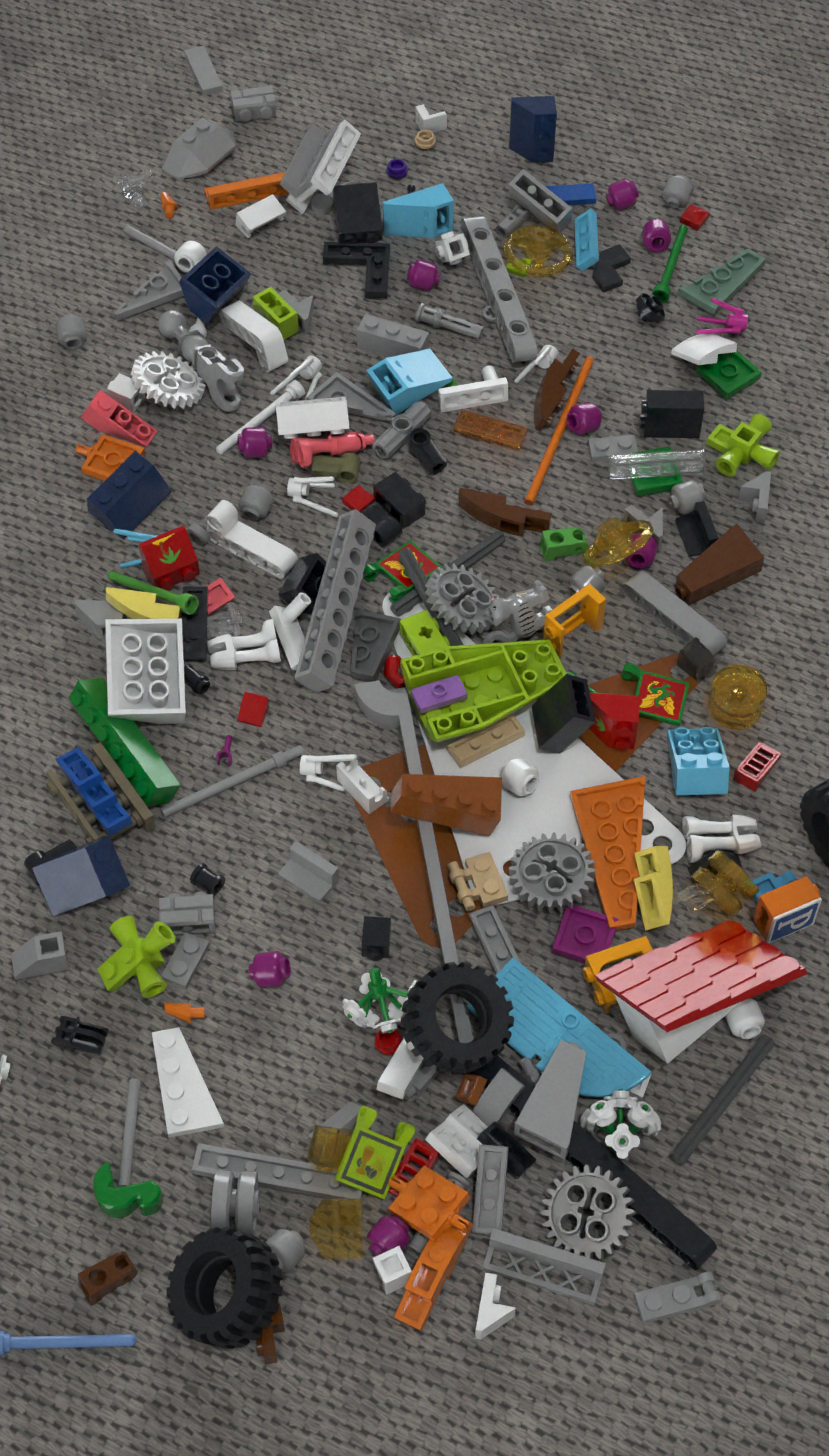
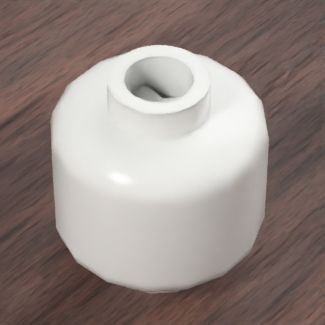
(189, 255)
(519, 777)
(746, 1019)

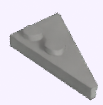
(156, 291)
(358, 400)

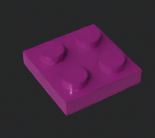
(582, 934)

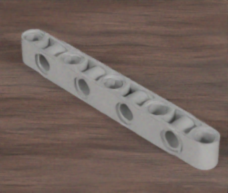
(499, 289)

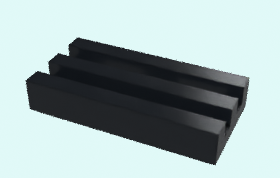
(518, 1157)

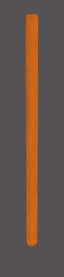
(558, 432)

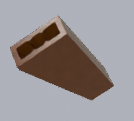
(719, 566)

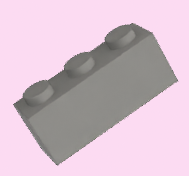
(540, 201)
(390, 337)

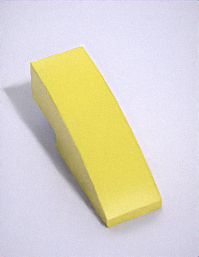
(140, 604)
(654, 886)

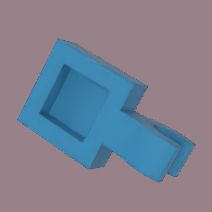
(768, 882)

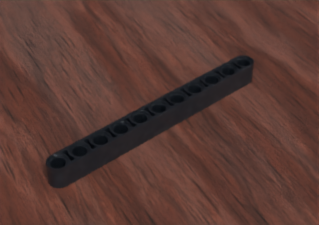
(651, 1208)

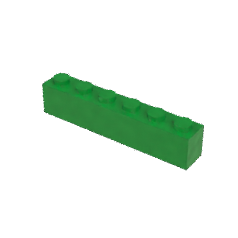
(125, 744)

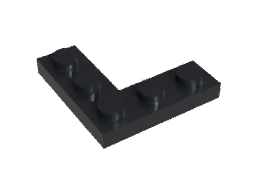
(373, 255)
(195, 626)

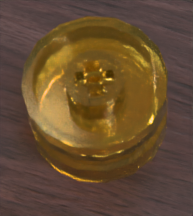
(737, 696)
(728, 880)

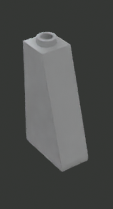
(552, 1104)

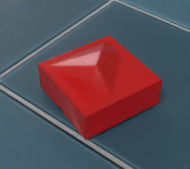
(694, 217)

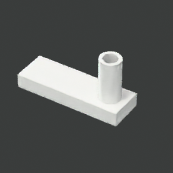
(475, 394)
(289, 629)
(400, 1071)

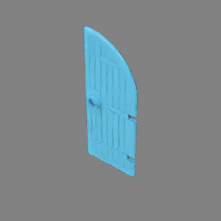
(546, 1018)

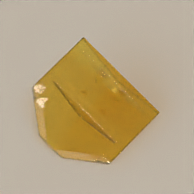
(338, 1228)

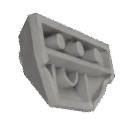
(199, 149)

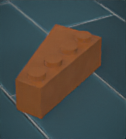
(451, 801)

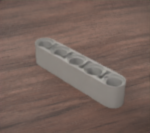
(672, 612)

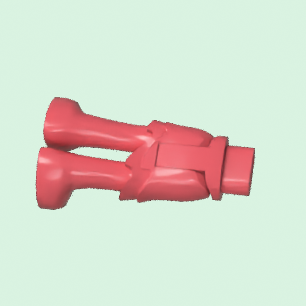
(336, 444)

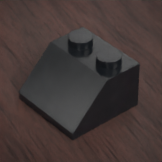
(304, 578)

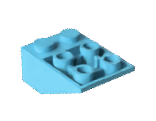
(420, 213)
(408, 378)
(698, 761)

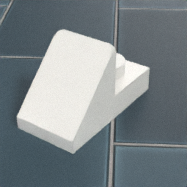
(491, 1315)

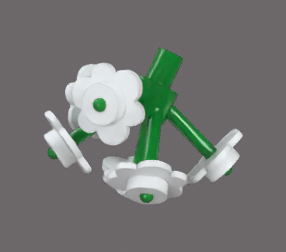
(377, 988)

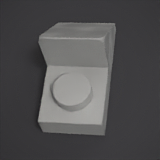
(304, 309)
(757, 492)
(632, 514)

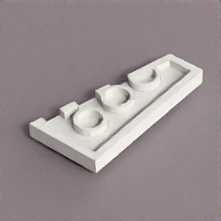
(183, 1090)

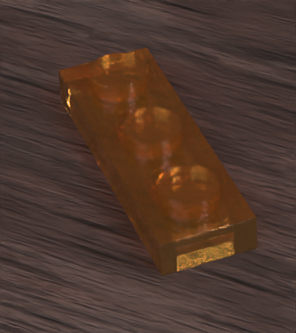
(490, 429)

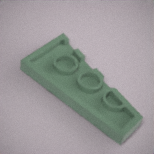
(723, 281)

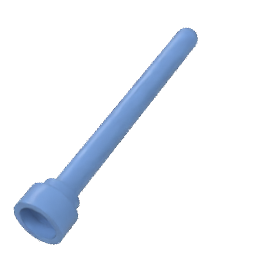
(66, 1341)

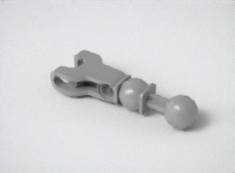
(210, 364)

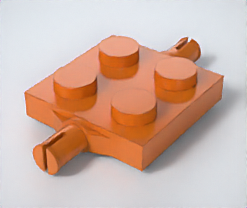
(106, 456)
(429, 1203)

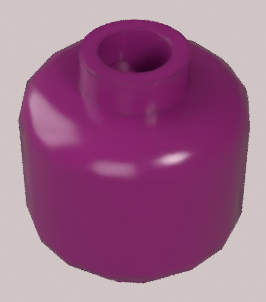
(622, 194)
(656, 235)
(423, 275)
(584, 418)
(254, 442)
(645, 555)
(270, 969)
(388, 1234)

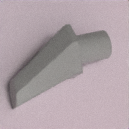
(530, 1073)

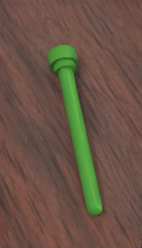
(187, 602)

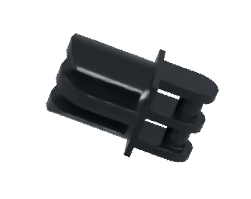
(82, 1036)

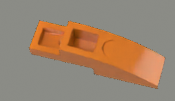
(429, 1277)

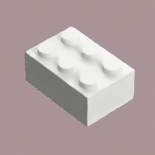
(312, 417)

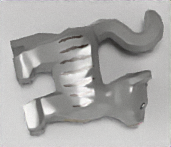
(521, 612)

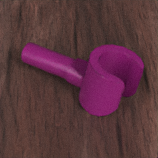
(226, 751)

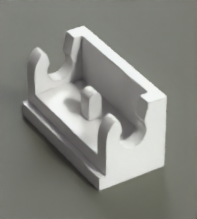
(259, 215)
(361, 786)

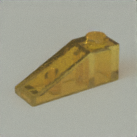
(329, 1147)

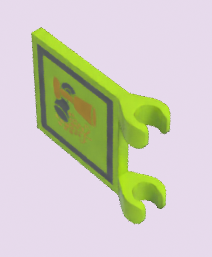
(371, 1156)

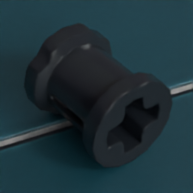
(207, 879)

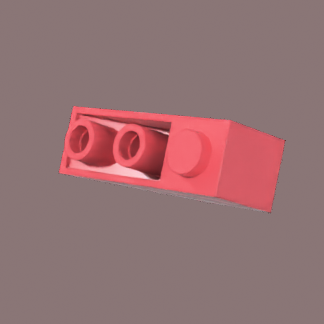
(114, 419)

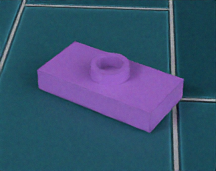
(439, 694)

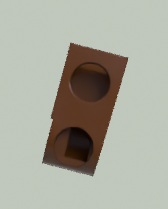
(106, 1276)

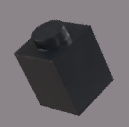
(376, 937)

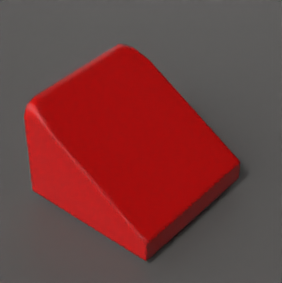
(253, 709)

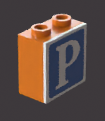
(787, 909)

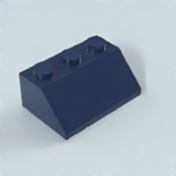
(533, 127)
(213, 284)
(128, 494)

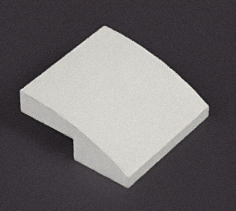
(703, 348)
(458, 1140)

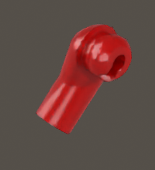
(391, 670)

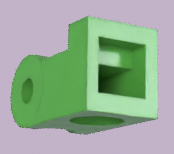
(562, 543)

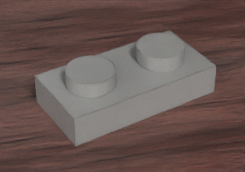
(603, 447)
(185, 960)

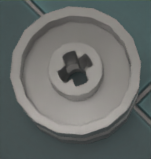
(238, 1203)

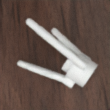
(544, 360)
(308, 369)
(300, 487)
(313, 765)

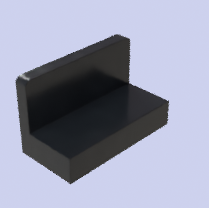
(697, 530)

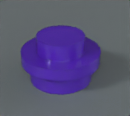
(397, 169)

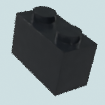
(399, 499)

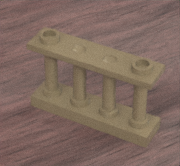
(114, 779)

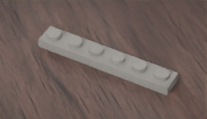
(273, 1172)

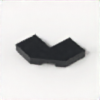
(604, 271)

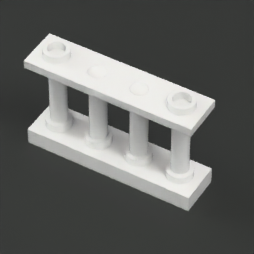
(329, 166)

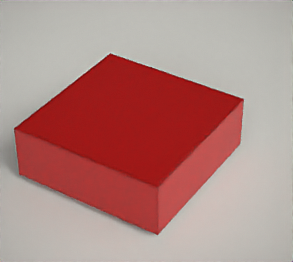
(358, 499)

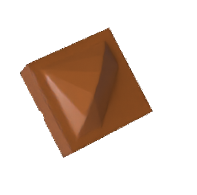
(470, 1089)

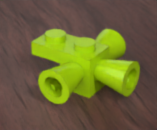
(743, 445)
(137, 957)

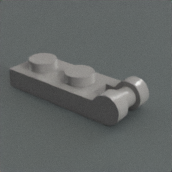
(676, 1298)

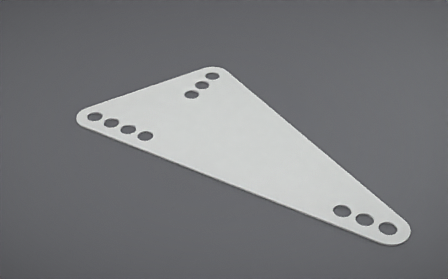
(546, 808)

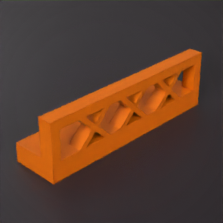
(245, 191)

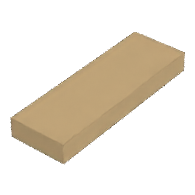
(485, 740)

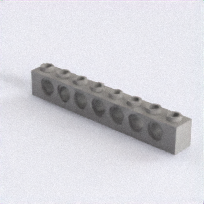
(335, 601)

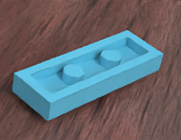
(586, 239)

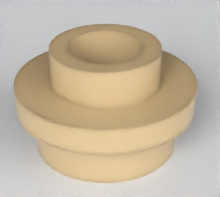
(425, 139)

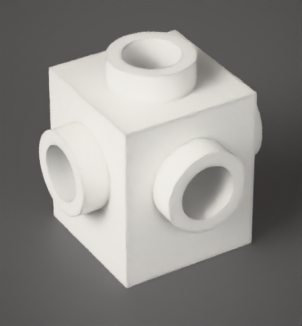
(458, 247)

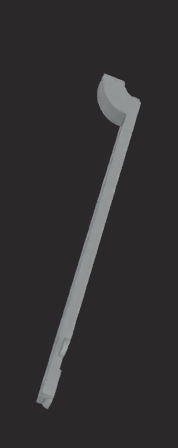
(393, 711)

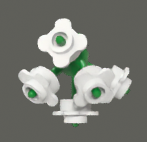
(621, 1137)

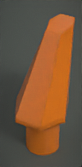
(168, 205)
(184, 1011)

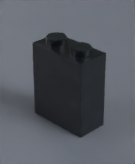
(357, 212)
(672, 414)
(563, 714)

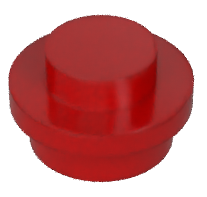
(388, 1043)

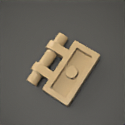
(485, 878)

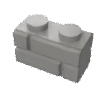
(253, 103)
(188, 913)

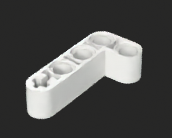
(256, 332)
(249, 544)

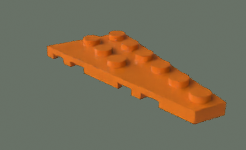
(612, 831)

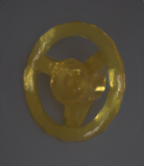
(538, 244)
(615, 538)

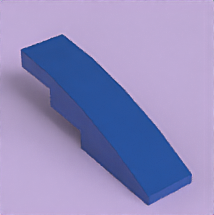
(94, 791)

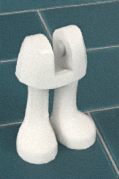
(224, 648)
(739, 839)

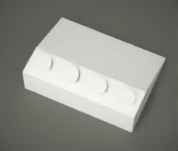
(145, 670)

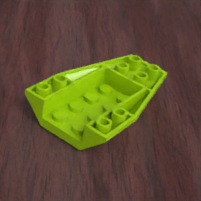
(495, 676)

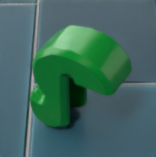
(126, 1199)

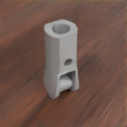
(512, 221)

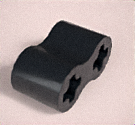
(386, 527)

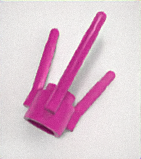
(736, 322)

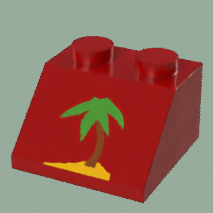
(169, 559)
(615, 719)

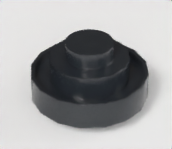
(650, 308)

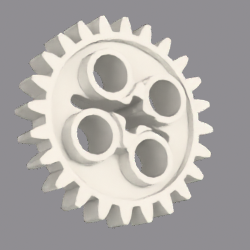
(167, 379)

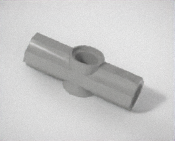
(399, 432)

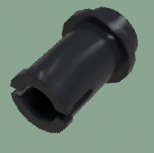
(199, 683)

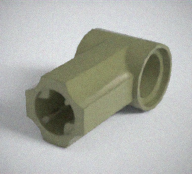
(343, 468)

